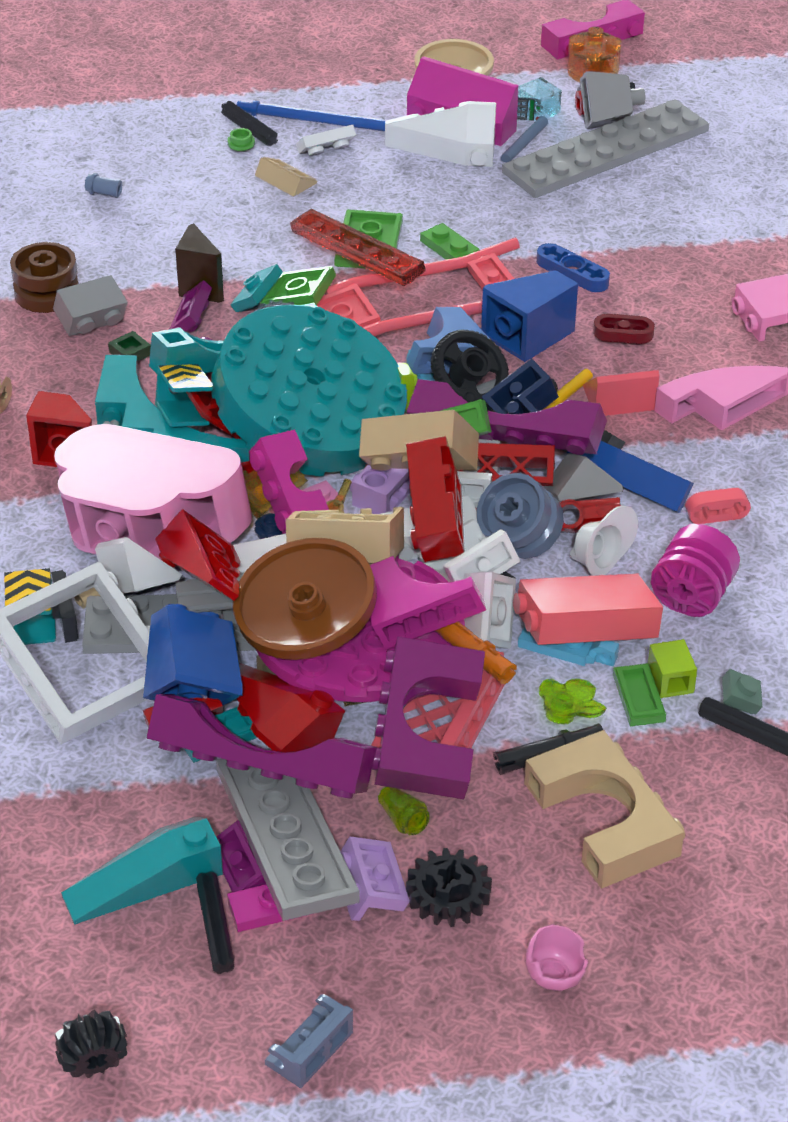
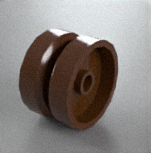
(41, 271)

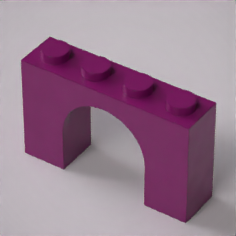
(403, 756)

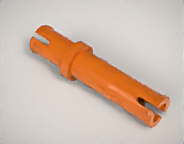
(494, 663)

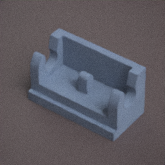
(312, 1041)

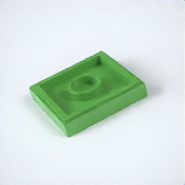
(301, 286)

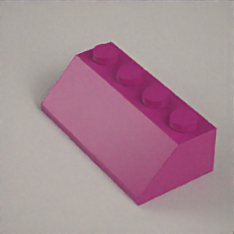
(447, 85)

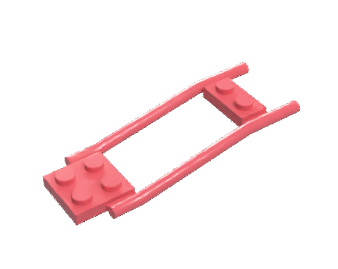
(350, 302)

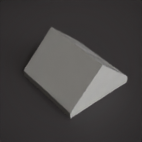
(581, 478)

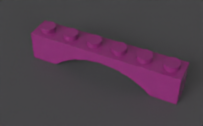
(568, 426)
(191, 725)

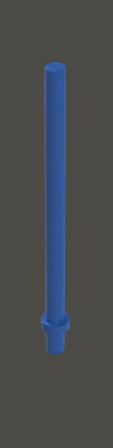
(308, 115)

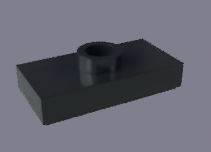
(65, 612)

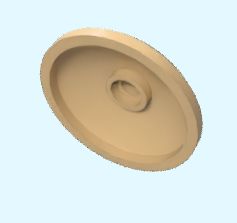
(458, 53)

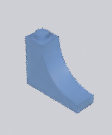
(442, 322)

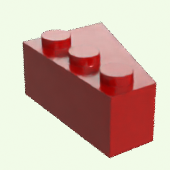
(435, 500)

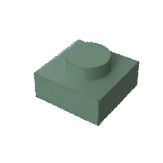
(742, 692)

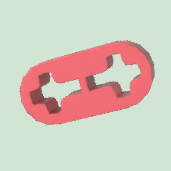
(717, 505)

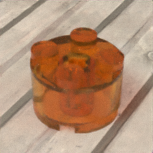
(593, 52)

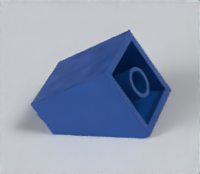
(529, 312)
(192, 656)

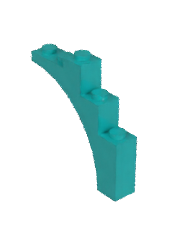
(123, 400)

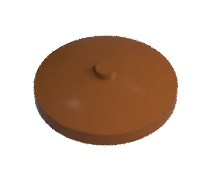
(305, 598)

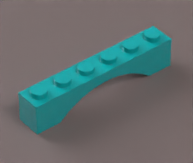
(181, 348)

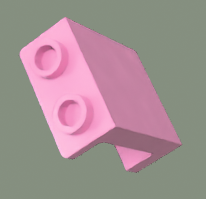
(762, 304)

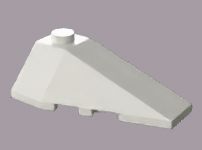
(453, 134)

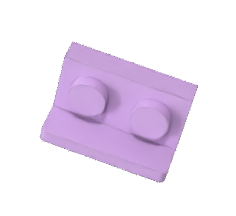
(376, 876)

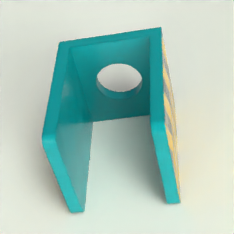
(178, 407)
(21, 584)

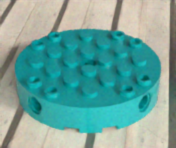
(306, 375)

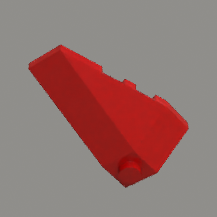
(200, 553)

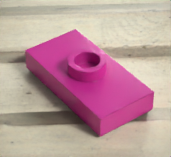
(253, 908)

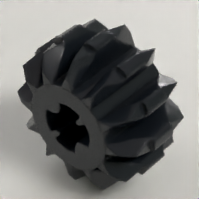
(91, 1044)

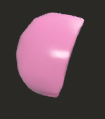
(556, 958)

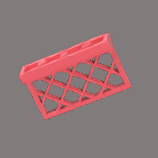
(466, 715)

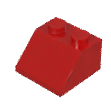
(51, 422)

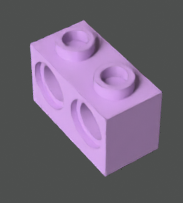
(380, 489)

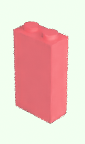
(588, 608)

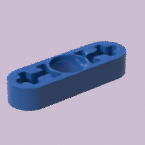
(588, 276)

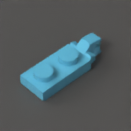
(578, 653)

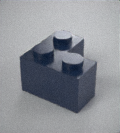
(522, 392)

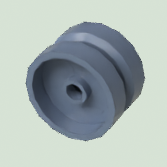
(523, 511)

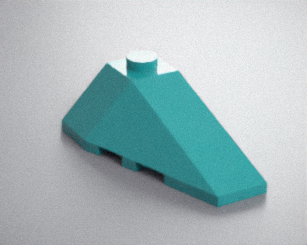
(146, 870)

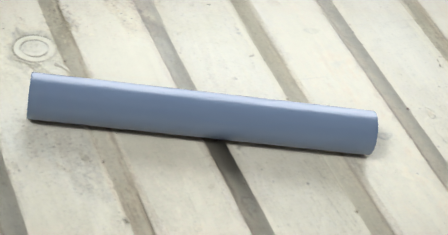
(524, 139)

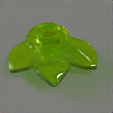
(569, 700)

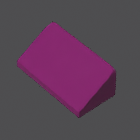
(238, 859)

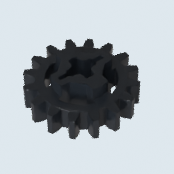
(448, 887)

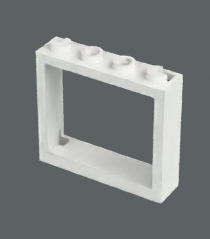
(31, 677)

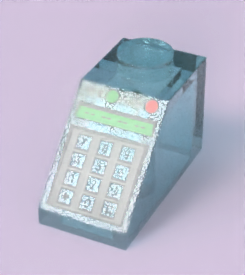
(538, 99)

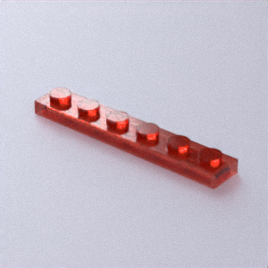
(358, 247)

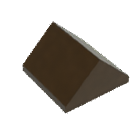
(198, 261)

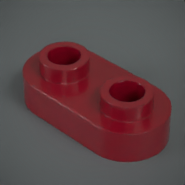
(623, 328)

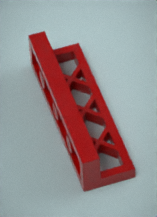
(519, 457)

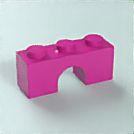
(274, 460)

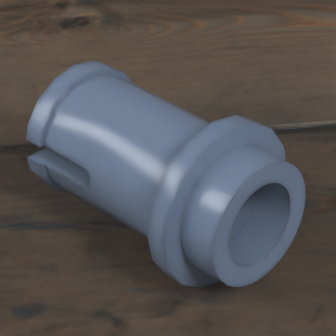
(103, 185)

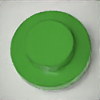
(241, 139)

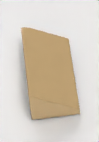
(283, 176)

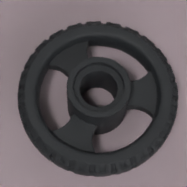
(481, 361)

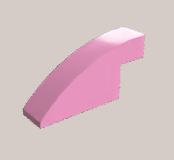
(722, 393)

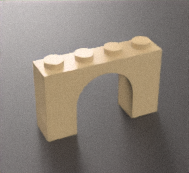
(599, 766)

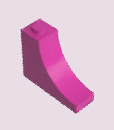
(416, 607)

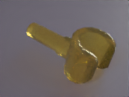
(337, 503)

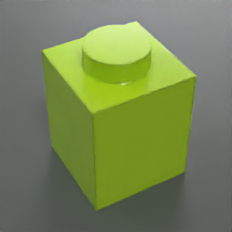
(672, 668)

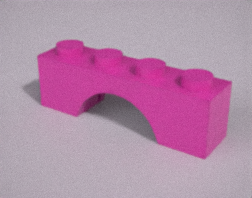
(621, 20)

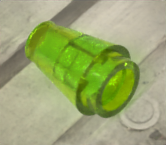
(404, 810)

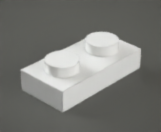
(315, 143)

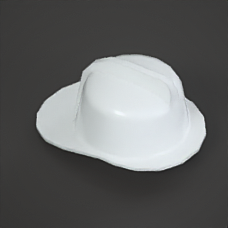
(604, 542)

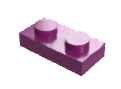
(191, 308)

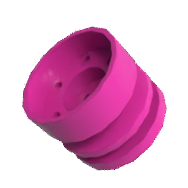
(695, 570)

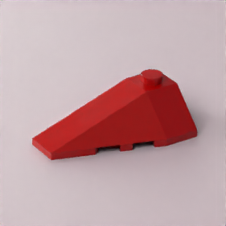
(286, 715)

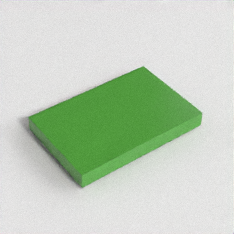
(379, 225)

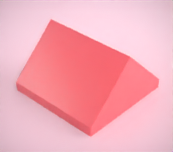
(624, 392)

